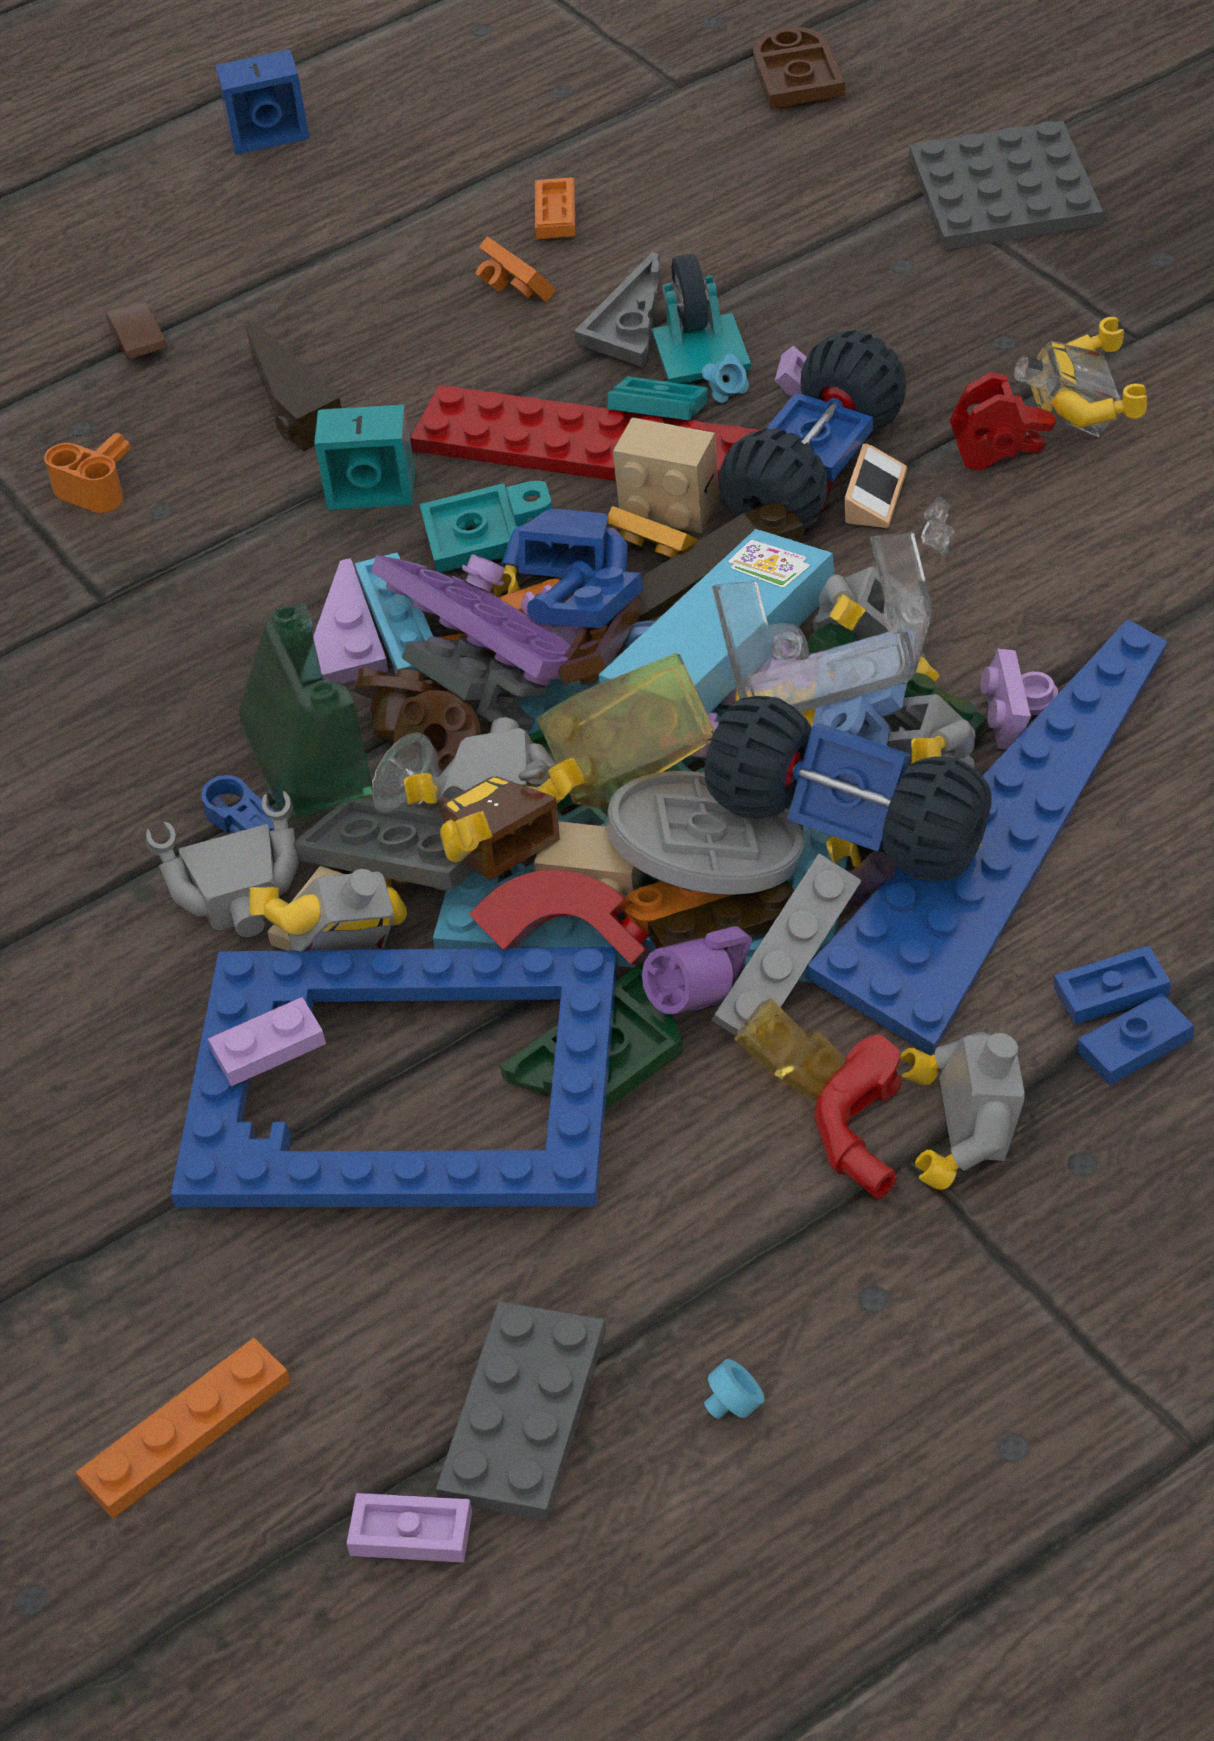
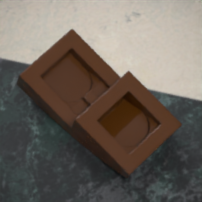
(135, 329)

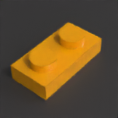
(638, 529)

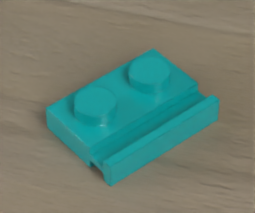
(657, 398)

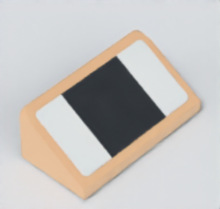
(874, 488)

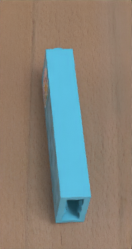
(789, 584)

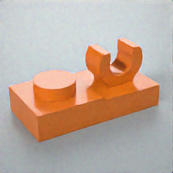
(503, 263)

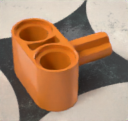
(86, 475)

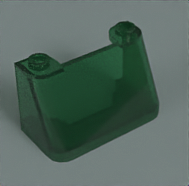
(298, 723)

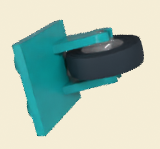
(704, 333)

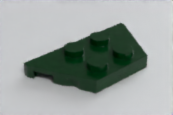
(640, 1045)

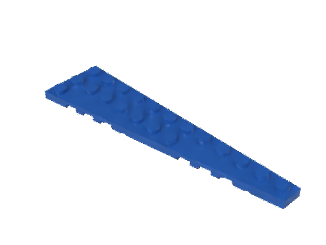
(924, 942)

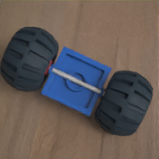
(847, 393)
(848, 787)

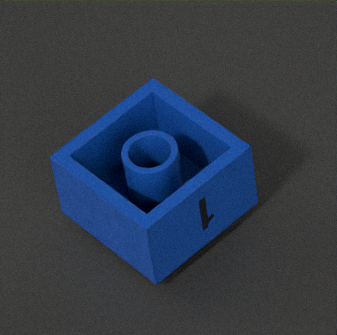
(262, 101)

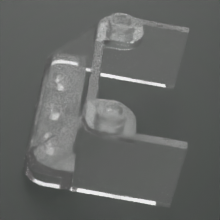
(777, 657)

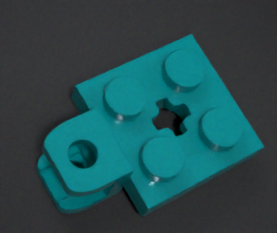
(490, 512)

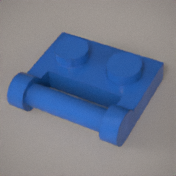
(595, 600)

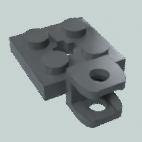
(475, 675)

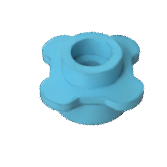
(736, 376)

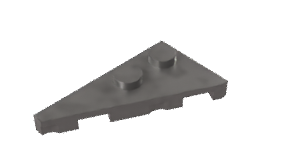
(625, 318)

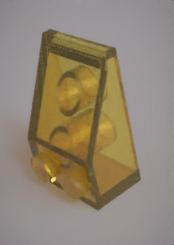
(628, 728)

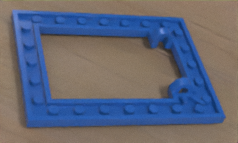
(229, 1167)

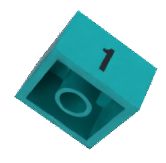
(365, 457)

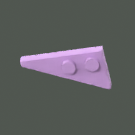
(346, 631)

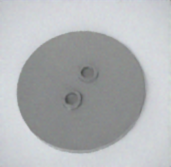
(685, 838)

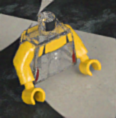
(1077, 382)

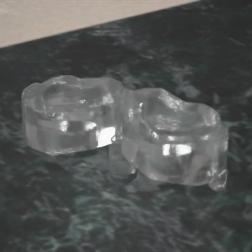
(936, 531)

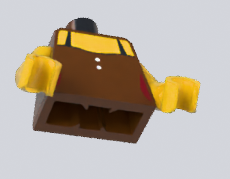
(504, 821)

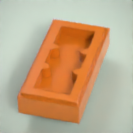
(555, 208)

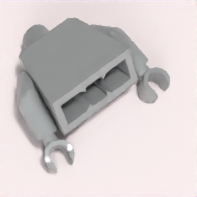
(216, 874)

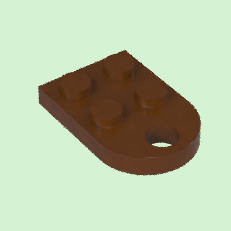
(796, 67)

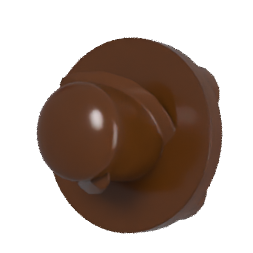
(389, 694)
(442, 718)

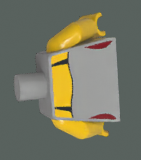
(334, 912)

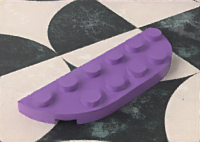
(480, 615)

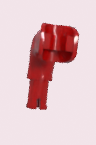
(863, 1078)

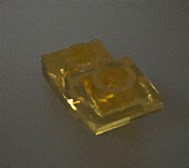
(787, 1051)

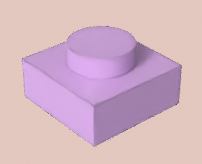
(789, 371)

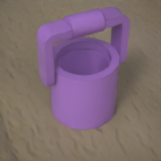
(695, 971)

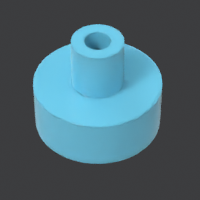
(733, 1391)

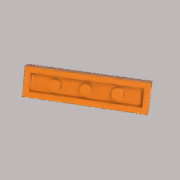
(182, 1427)

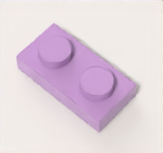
(1005, 697)
(266, 1041)
(409, 1527)

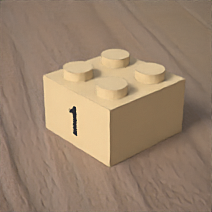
(667, 474)

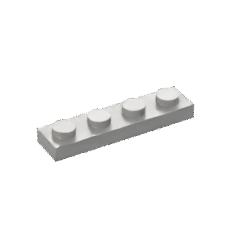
(789, 942)

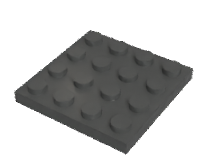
(1005, 185)

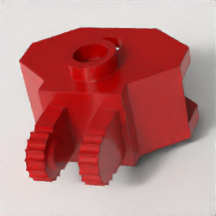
(997, 424)

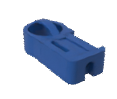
(240, 817)

